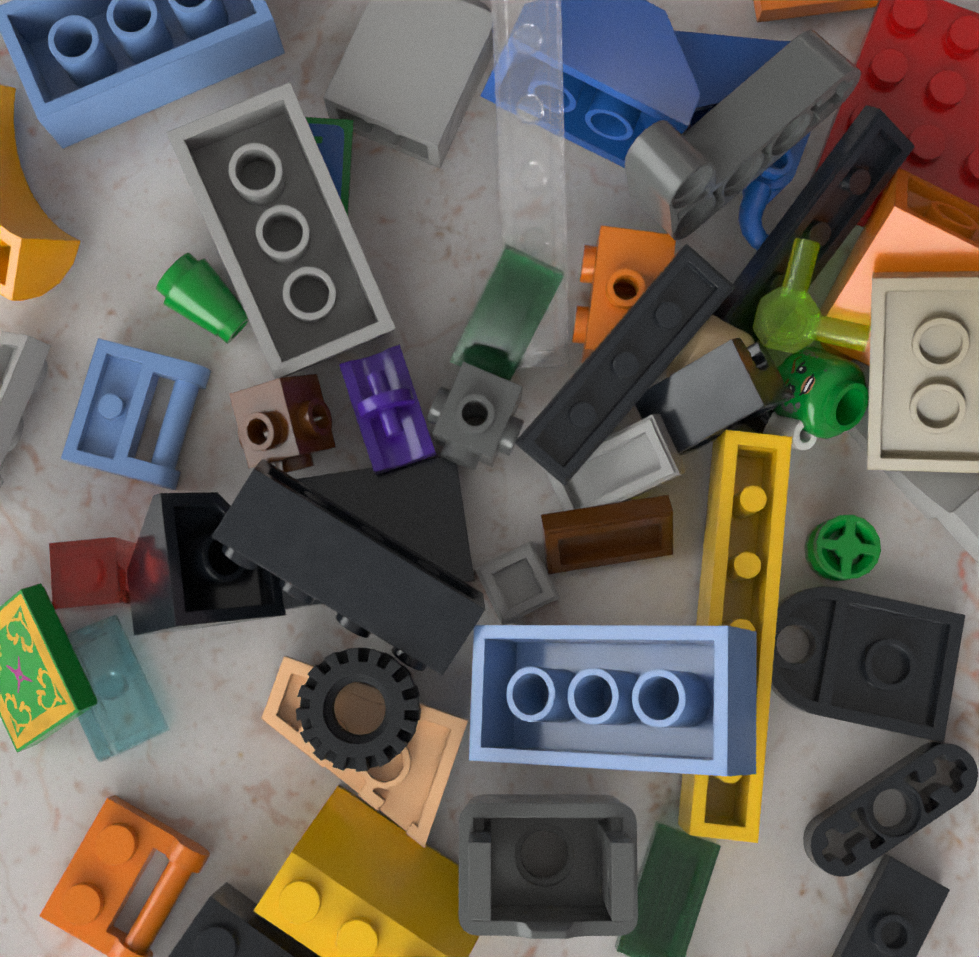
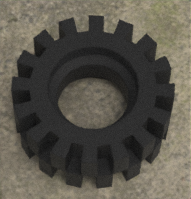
(319, 717)

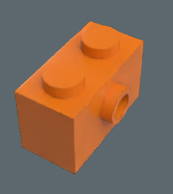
(618, 273)

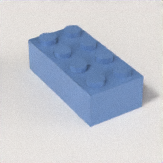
(118, 59)
(615, 697)

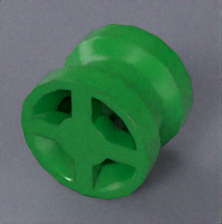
(856, 547)

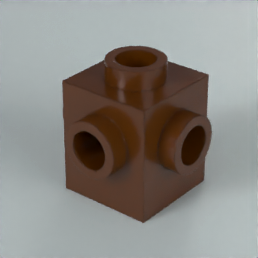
(283, 422)

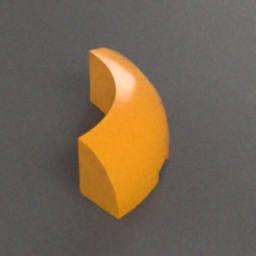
(32, 247)

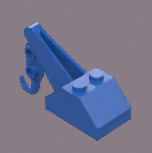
(634, 69)

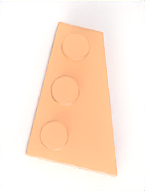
(408, 785)

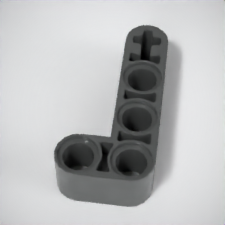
(696, 173)

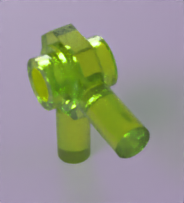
(789, 316)

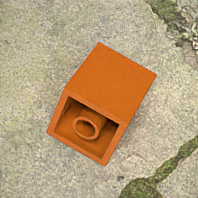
(908, 231)

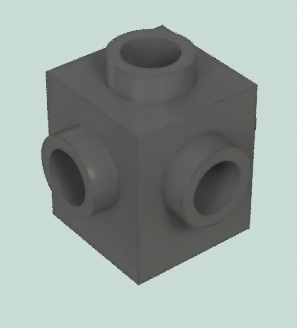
(476, 395)

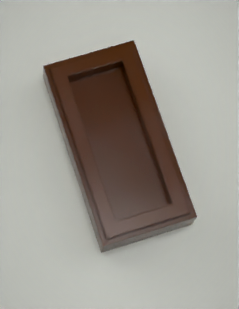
(608, 534)

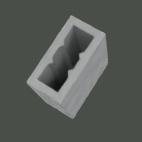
(412, 73)

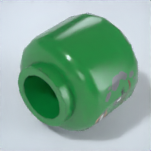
(827, 392)

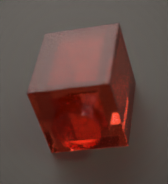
(90, 574)

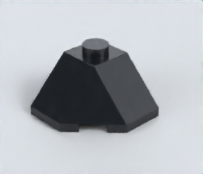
(183, 576)

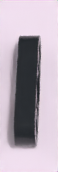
(920, 768)

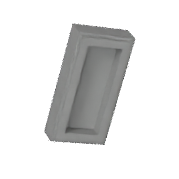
(623, 467)

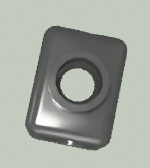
(589, 894)

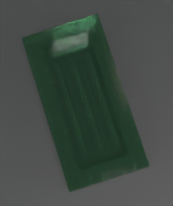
(507, 313)
(669, 893)

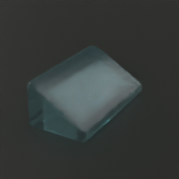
(126, 705)

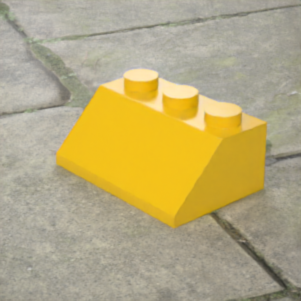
(366, 889)

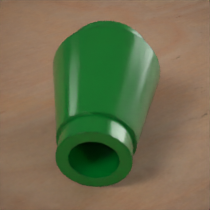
(202, 297)

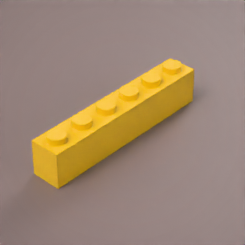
(742, 592)

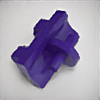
(387, 410)

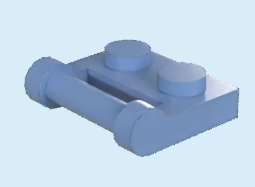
(116, 409)

